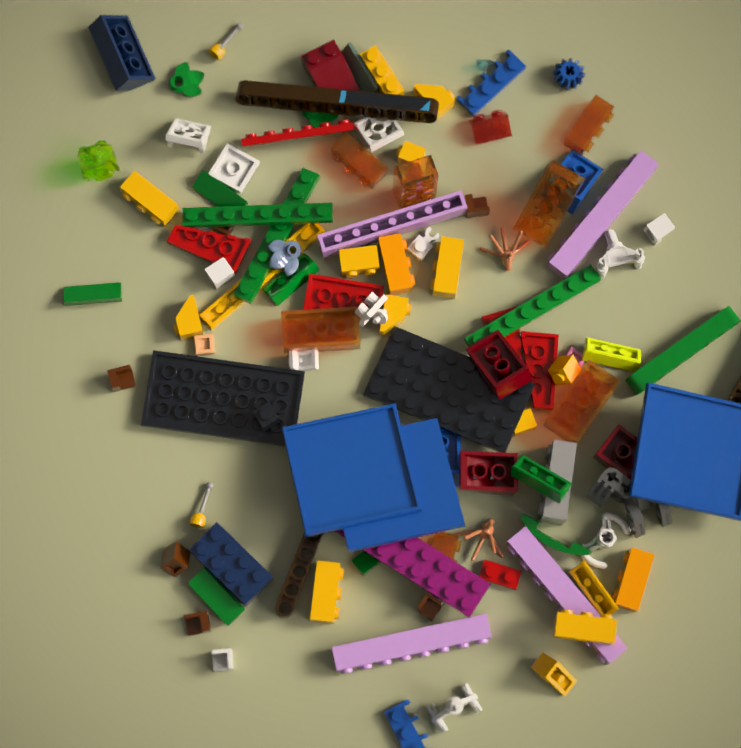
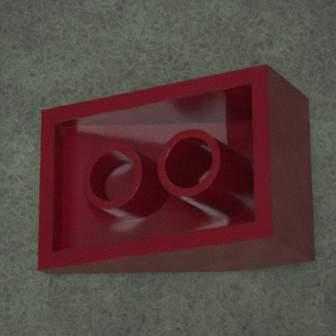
(328, 68)
(499, 364)
(618, 451)
(488, 472)

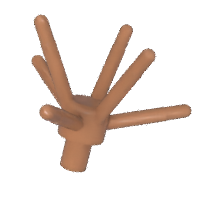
(506, 255)
(485, 532)

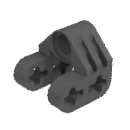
(604, 489)
(634, 506)

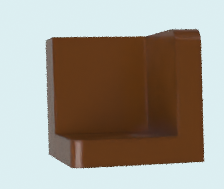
(476, 206)
(121, 378)
(175, 559)
(429, 606)
(197, 623)

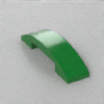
(533, 525)

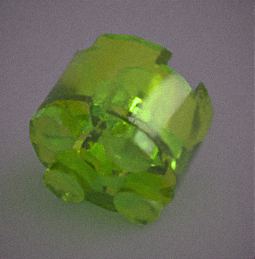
(97, 161)

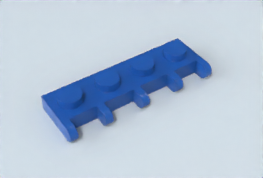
(492, 84)
(403, 726)

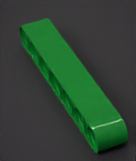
(683, 350)

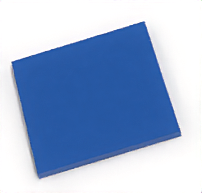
(688, 452)
(351, 470)
(435, 489)

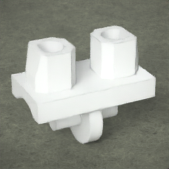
(379, 315)

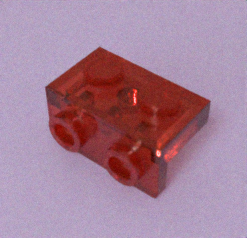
(490, 126)

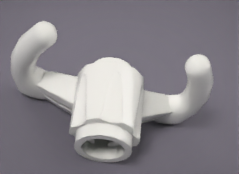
(605, 538)

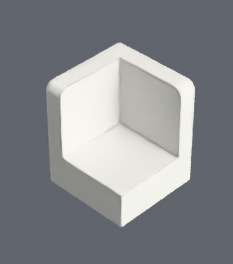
(659, 228)
(219, 273)
(222, 659)

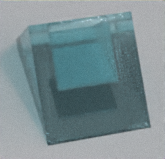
(484, 64)

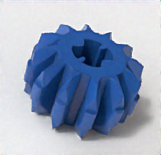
(573, 68)

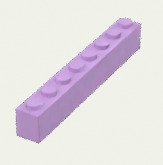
(602, 215)
(392, 223)
(558, 586)
(411, 642)

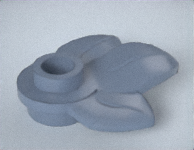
(282, 256)

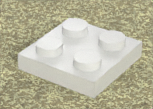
(234, 168)

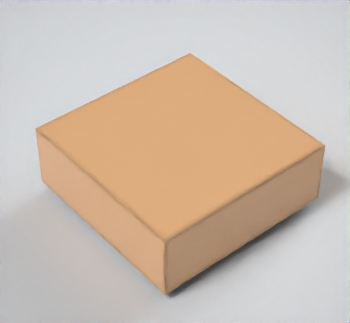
(204, 344)

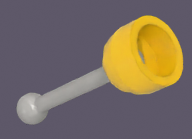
(217, 50)
(198, 519)

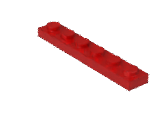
(290, 134)

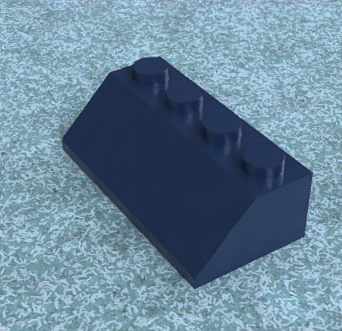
(121, 52)

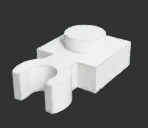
(421, 246)

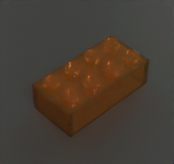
(415, 181)
(549, 203)
(320, 329)
(581, 402)

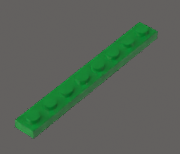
(258, 215)
(259, 265)
(538, 305)

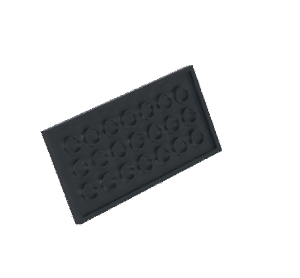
(447, 386)
(219, 397)

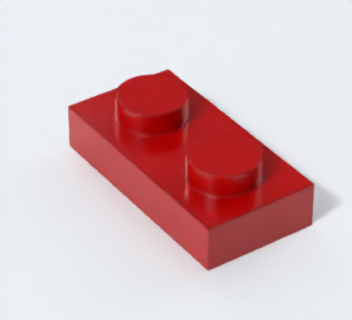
(500, 574)

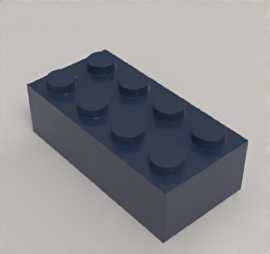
(231, 564)

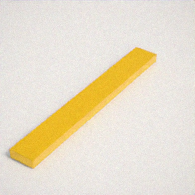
(228, 303)

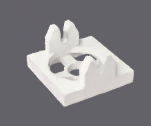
(197, 130)
(373, 145)

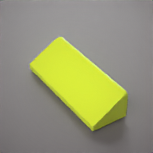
(612, 354)

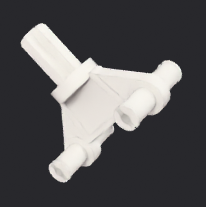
(618, 254)
(454, 707)

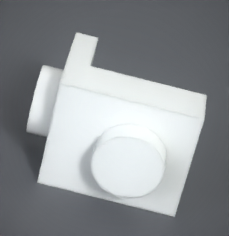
(303, 360)

